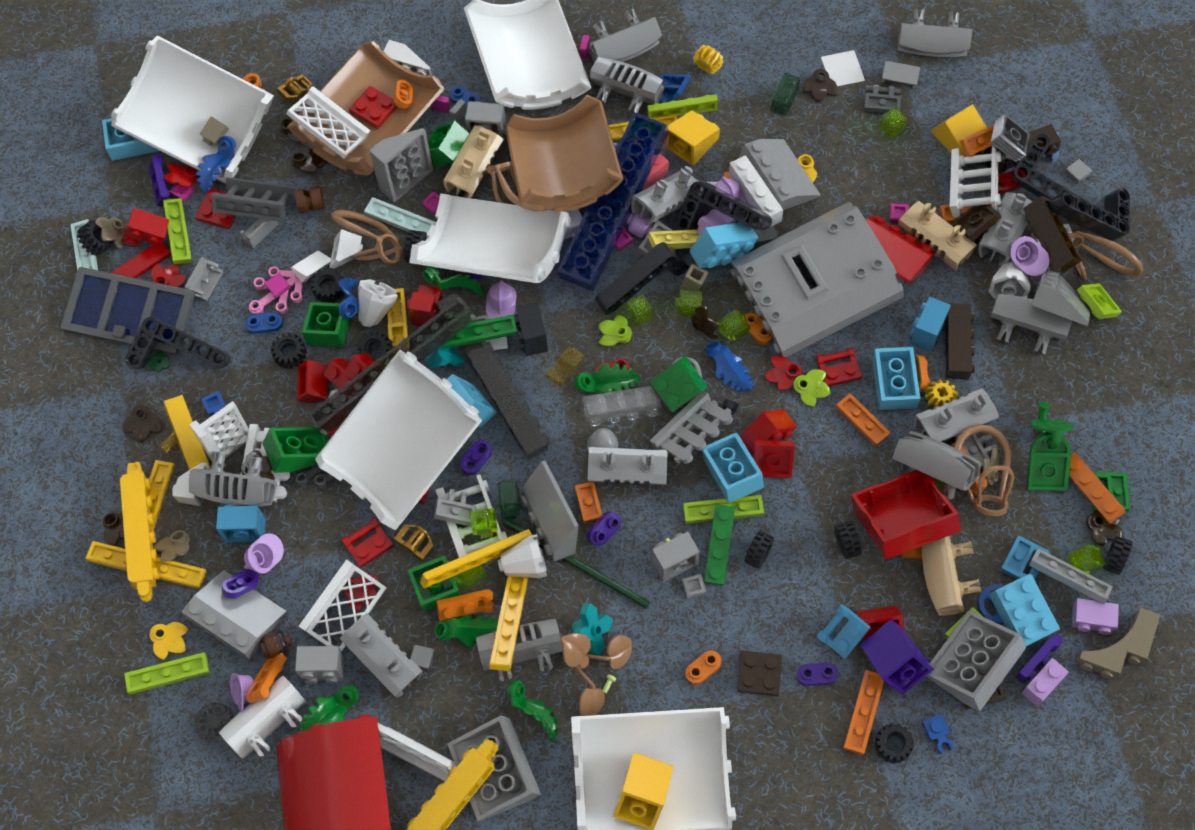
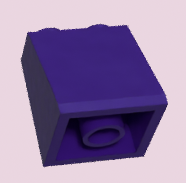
(896, 657)

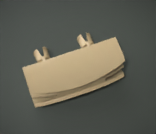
(472, 161)
(929, 228)
(942, 576)

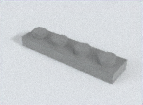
(1071, 576)

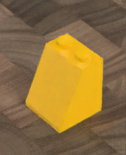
(959, 127)
(691, 137)
(643, 791)

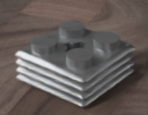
(1010, 138)

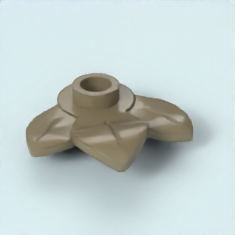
(111, 230)
(992, 477)
(172, 546)

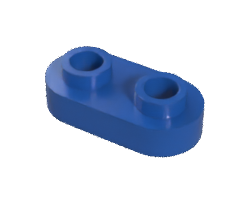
(464, 95)
(263, 323)

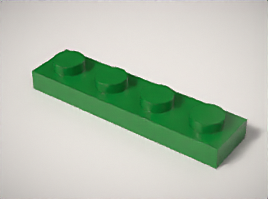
(483, 331)
(719, 544)

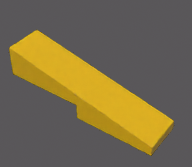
(398, 319)
(187, 440)

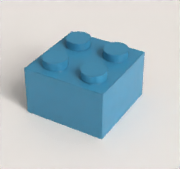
(929, 323)
(240, 523)

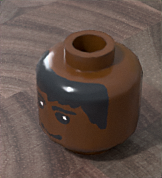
(276, 643)

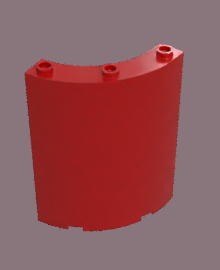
(334, 777)

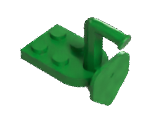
(1051, 463)

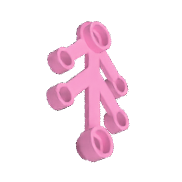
(293, 279)

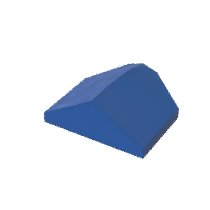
(674, 86)

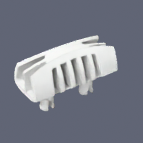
(261, 718)

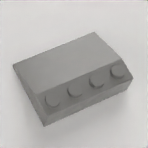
(401, 162)
(780, 171)
(1059, 298)
(550, 513)
(236, 621)
(976, 659)
(512, 777)

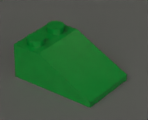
(293, 447)

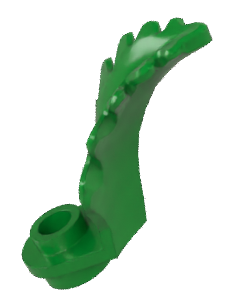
(432, 276)
(607, 379)
(465, 628)
(532, 707)
(330, 708)

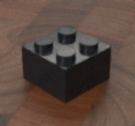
(530, 329)

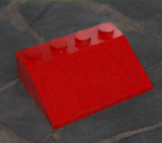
(903, 250)

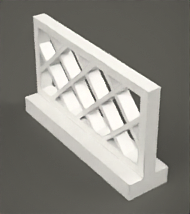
(333, 116)
(211, 442)
(331, 593)
(415, 753)

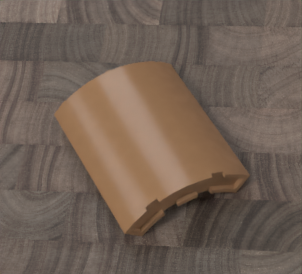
(369, 68)
(563, 158)

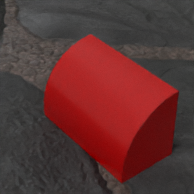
(311, 382)
(879, 616)

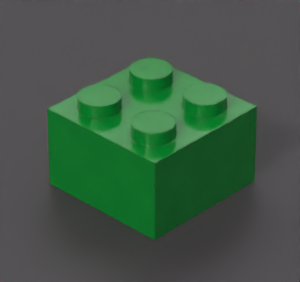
(446, 143)
(325, 325)
(678, 383)
(438, 591)

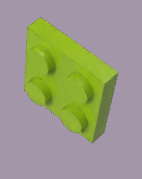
(1099, 301)

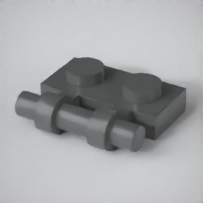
(880, 102)

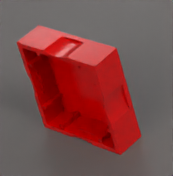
(905, 513)

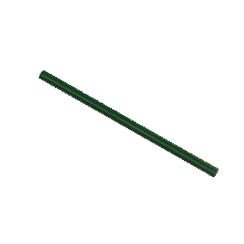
(588, 570)

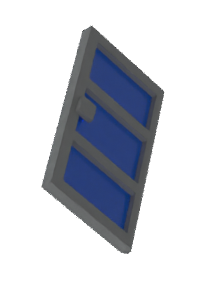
(116, 305)

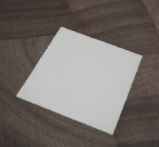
(843, 68)

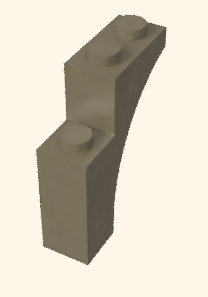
(1133, 647)

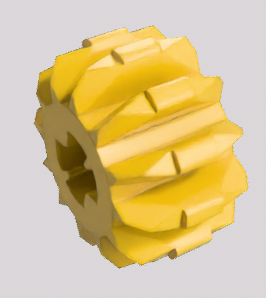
(708, 59)
(944, 389)

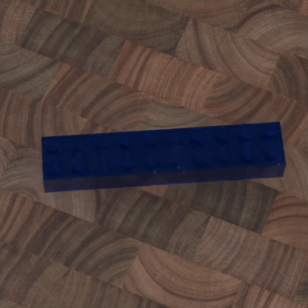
(608, 215)

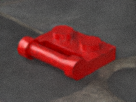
(841, 372)
(371, 547)

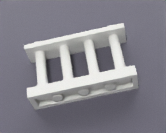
(958, 174)
(459, 533)

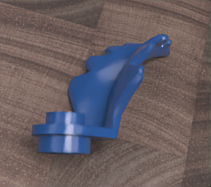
(215, 162)
(350, 305)
(729, 367)

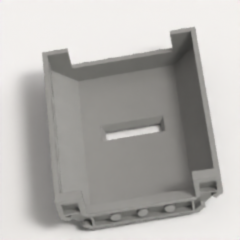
(846, 265)

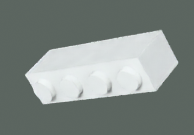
(755, 189)

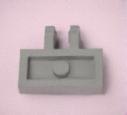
(975, 449)
(454, 511)

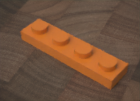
(1094, 489)
(864, 713)

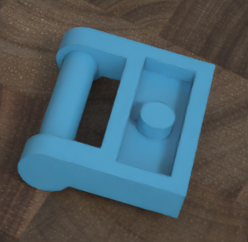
(1019, 557)
(850, 634)

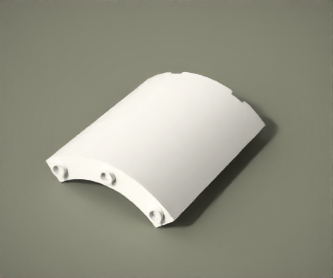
(527, 53)
(179, 95)
(493, 239)
(399, 438)
(682, 738)

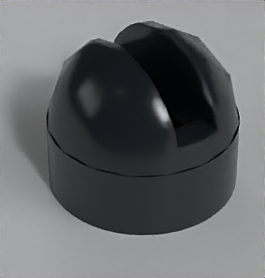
(733, 406)

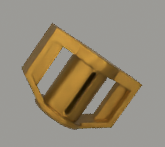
(293, 85)
(408, 544)

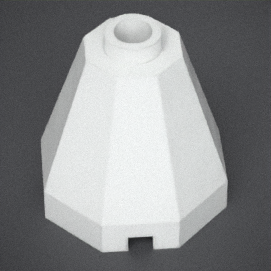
(1010, 281)
(374, 301)
(524, 559)

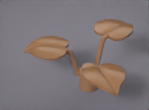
(576, 655)

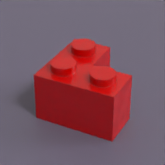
(144, 227)
(423, 304)
(342, 371)
(769, 426)

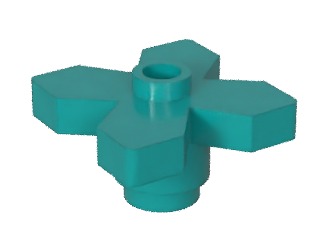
(442, 357)
(593, 627)

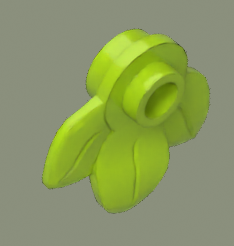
(612, 331)
(815, 387)

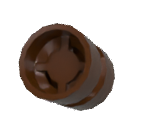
(309, 199)

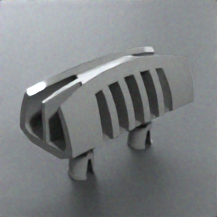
(934, 40)
(626, 42)
(626, 80)
(663, 196)
(1007, 229)
(1019, 312)
(955, 417)
(938, 461)
(627, 465)
(232, 488)
(533, 641)
(381, 655)

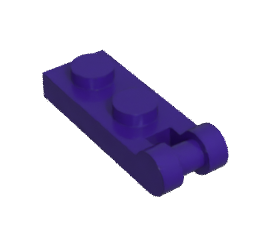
(158, 181)
(1040, 658)

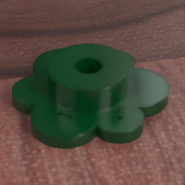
(159, 357)

